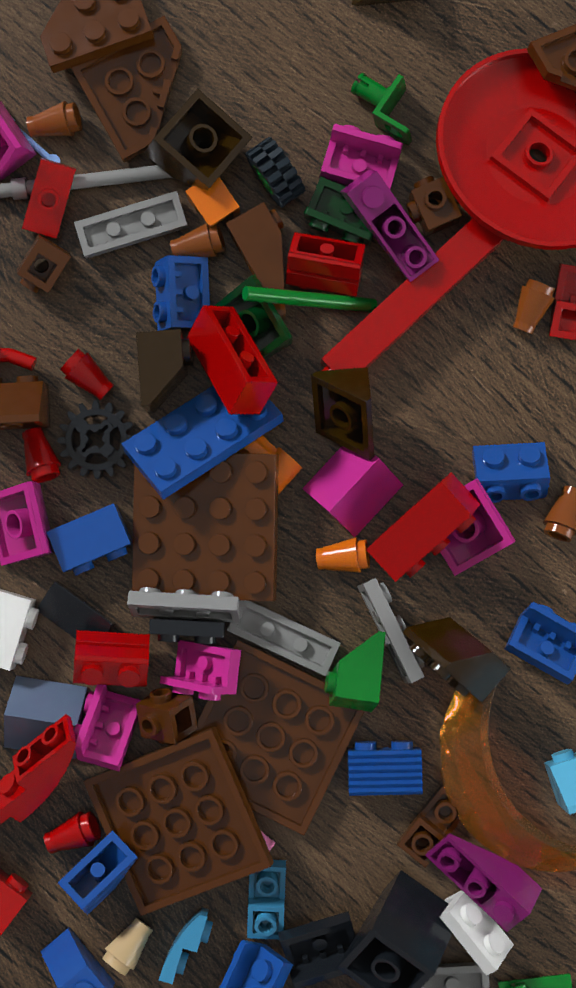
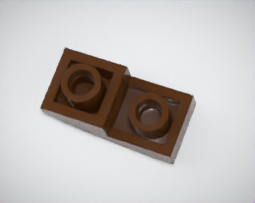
(429, 827)

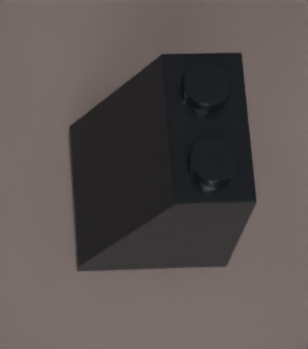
(399, 938)

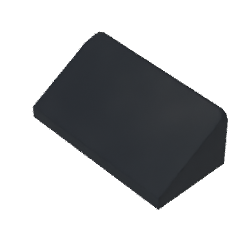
(72, 612)

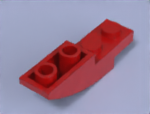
(37, 770)

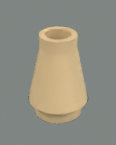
(127, 947)

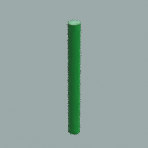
(308, 299)

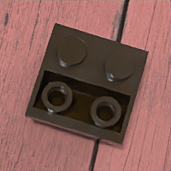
(458, 656)

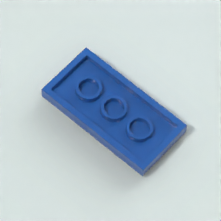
(195, 440)

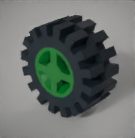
(275, 172)

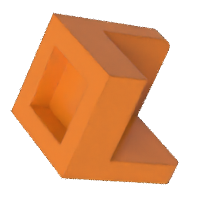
(213, 203)

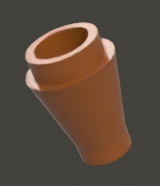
(58, 120)
(200, 242)
(533, 303)
(562, 517)

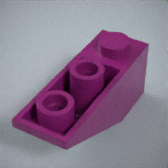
(389, 224)
(487, 879)

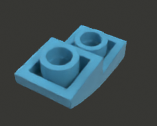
(267, 902)
(189, 938)

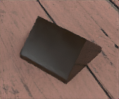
(344, 408)

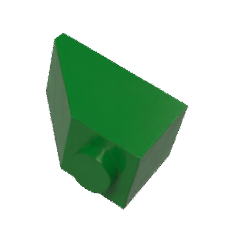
(358, 676)

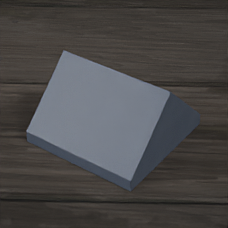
(38, 704)

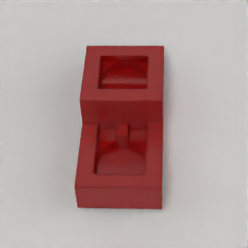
(564, 306)

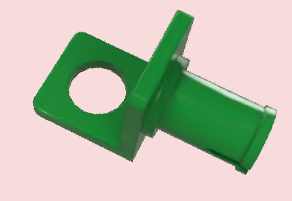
(385, 101)

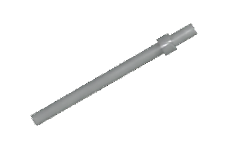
(21, 188)

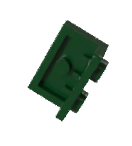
(331, 211)

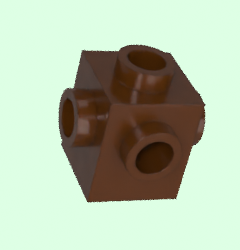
(433, 217)
(166, 716)

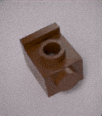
(53, 254)

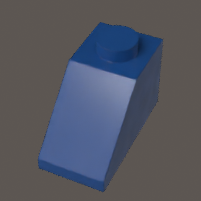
(98, 872)
(74, 964)

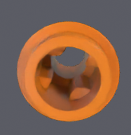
(344, 556)

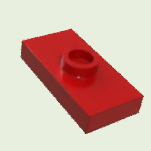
(48, 198)

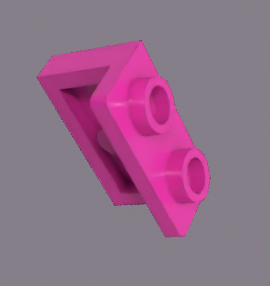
(355, 152)
(204, 669)
(106, 728)

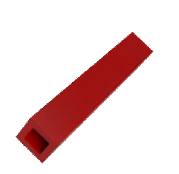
(412, 299)

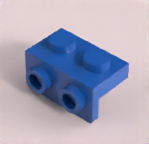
(512, 470)
(545, 642)

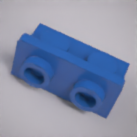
(180, 291)
(256, 967)

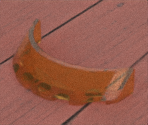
(480, 798)

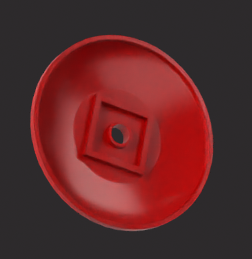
(485, 143)

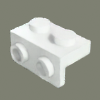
(476, 932)

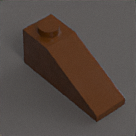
(260, 245)

